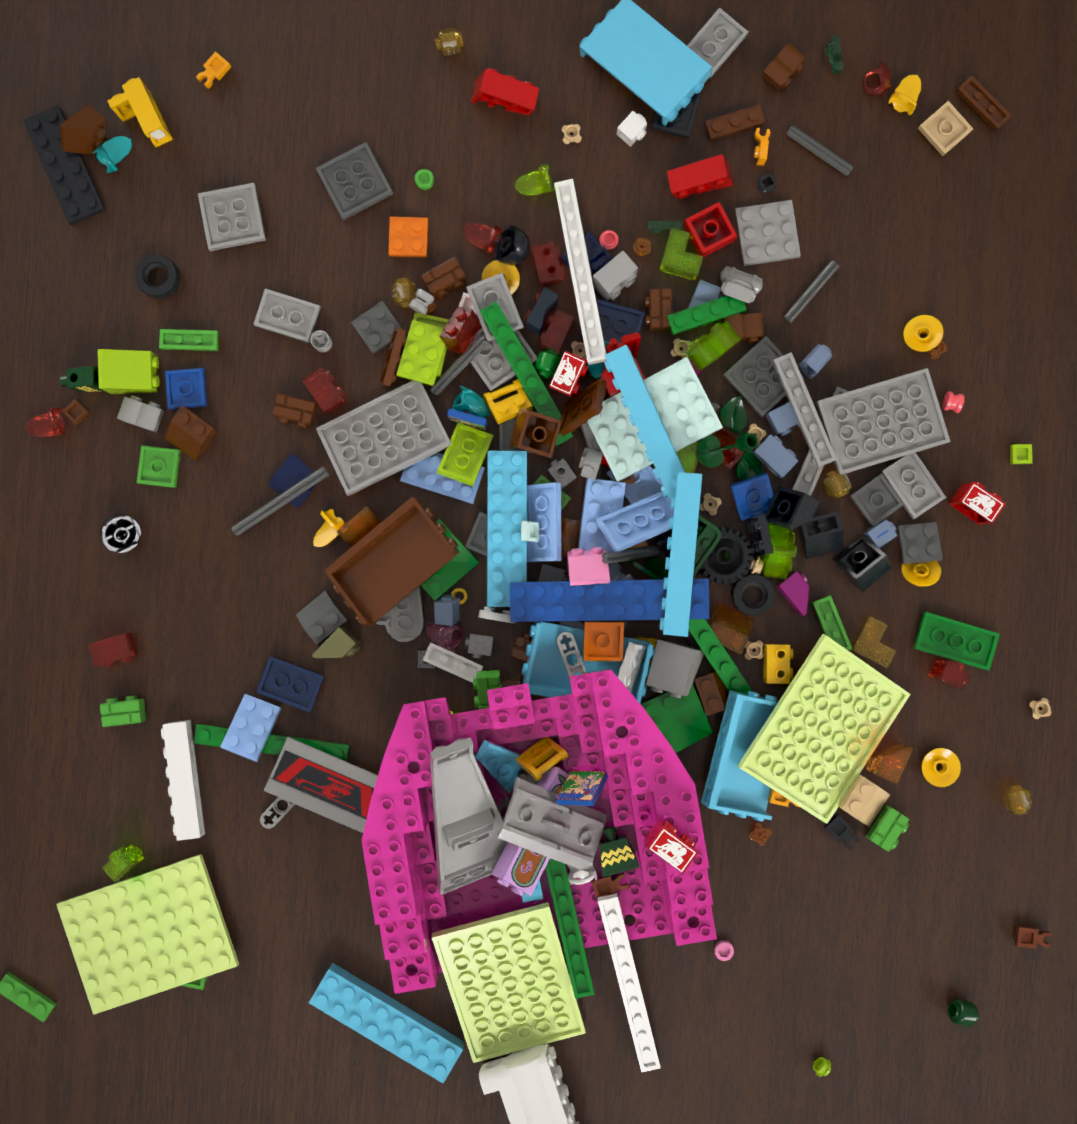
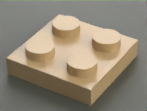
(945, 128)

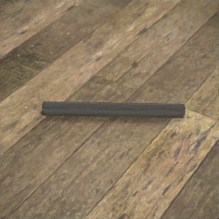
(280, 501)

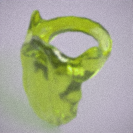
(535, 182)

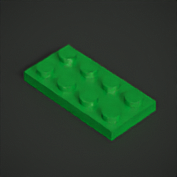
(956, 641)

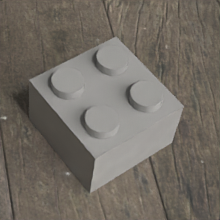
(615, 276)

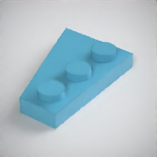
(499, 763)

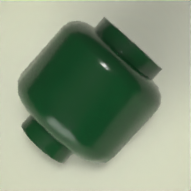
(963, 1012)

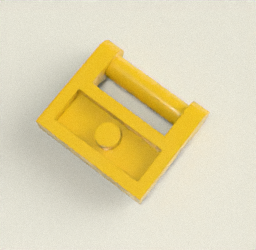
(509, 407)
(538, 754)

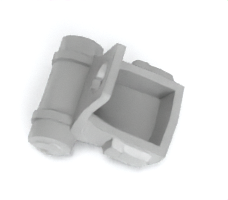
(740, 284)

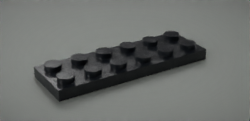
(64, 169)

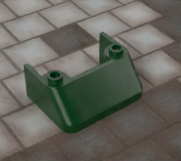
(707, 538)

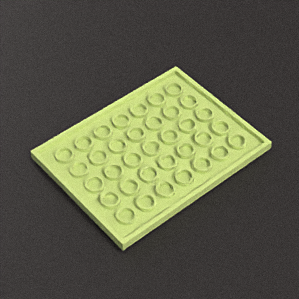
(824, 729)
(147, 934)
(509, 982)

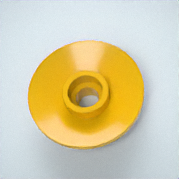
(509, 272)
(923, 325)
(929, 572)
(950, 767)

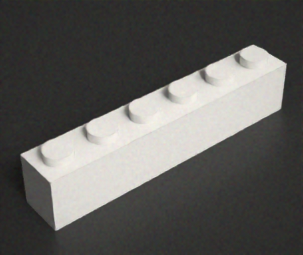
(183, 780)

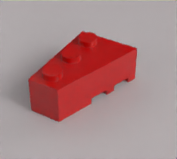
(505, 91)
(700, 177)

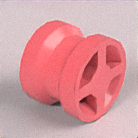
(953, 402)

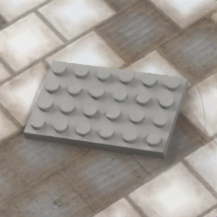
(883, 421)
(383, 437)

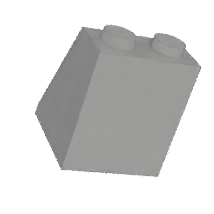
(674, 668)

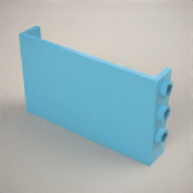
(647, 59)
(546, 670)
(727, 785)

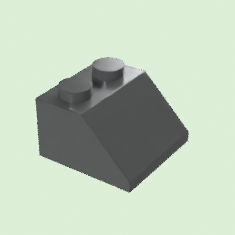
(322, 618)

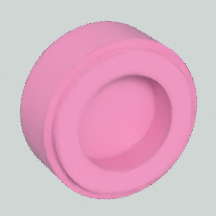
(723, 950)

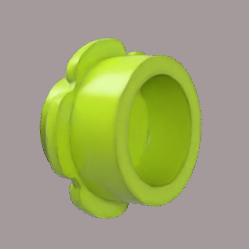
(822, 1067)

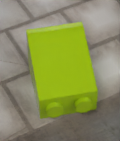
(128, 371)

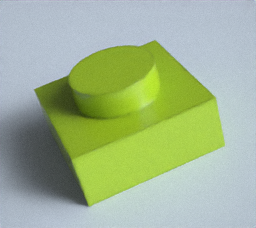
(1021, 454)

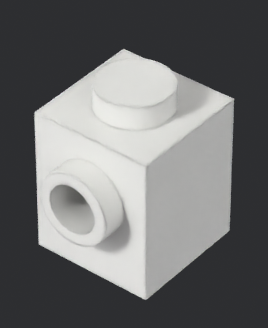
(632, 128)

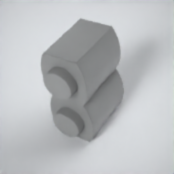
(140, 414)

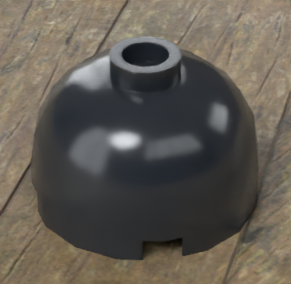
(513, 246)
(119, 532)

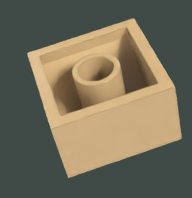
(864, 800)

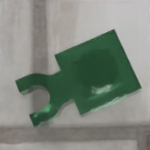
(833, 50)
(658, 226)

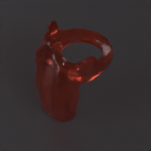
(885, 78)
(482, 235)
(47, 424)

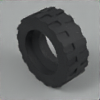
(142, 276)
(767, 595)

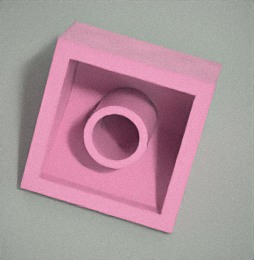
(587, 567)

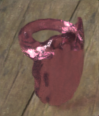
(442, 635)

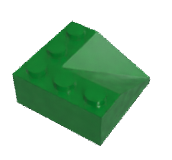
(452, 572)
(678, 719)

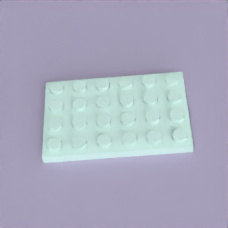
(682, 409)

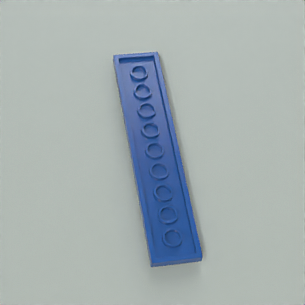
(599, 601)

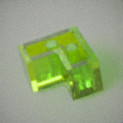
(678, 261)
(711, 347)
(780, 561)

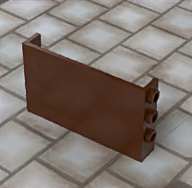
(391, 561)

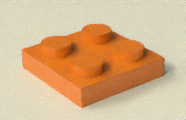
(408, 237)
(603, 640)

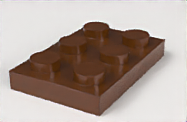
(583, 407)

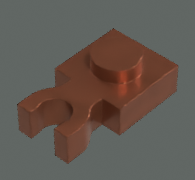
(607, 886)
(1029, 937)

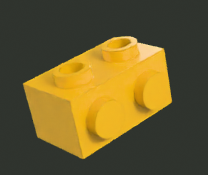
(777, 664)

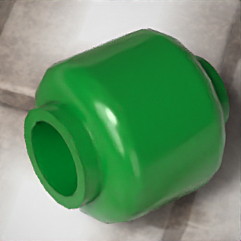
(547, 363)

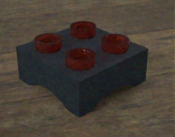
(544, 304)

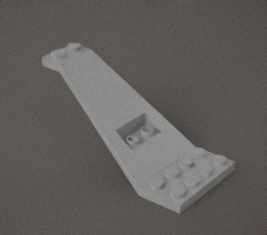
(463, 817)

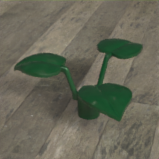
(709, 448)

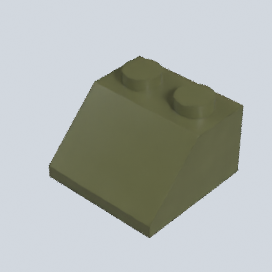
(338, 645)

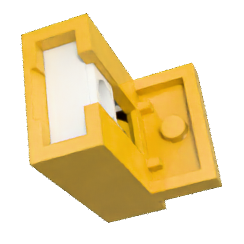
(140, 103)

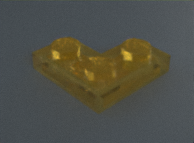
(869, 646)

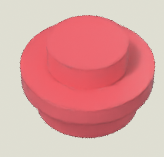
(608, 239)

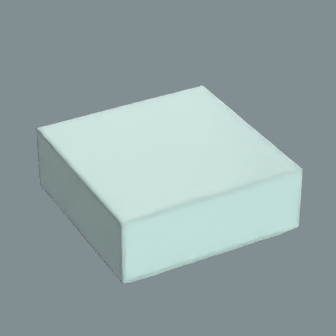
(530, 531)

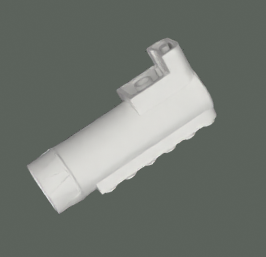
(530, 1086)

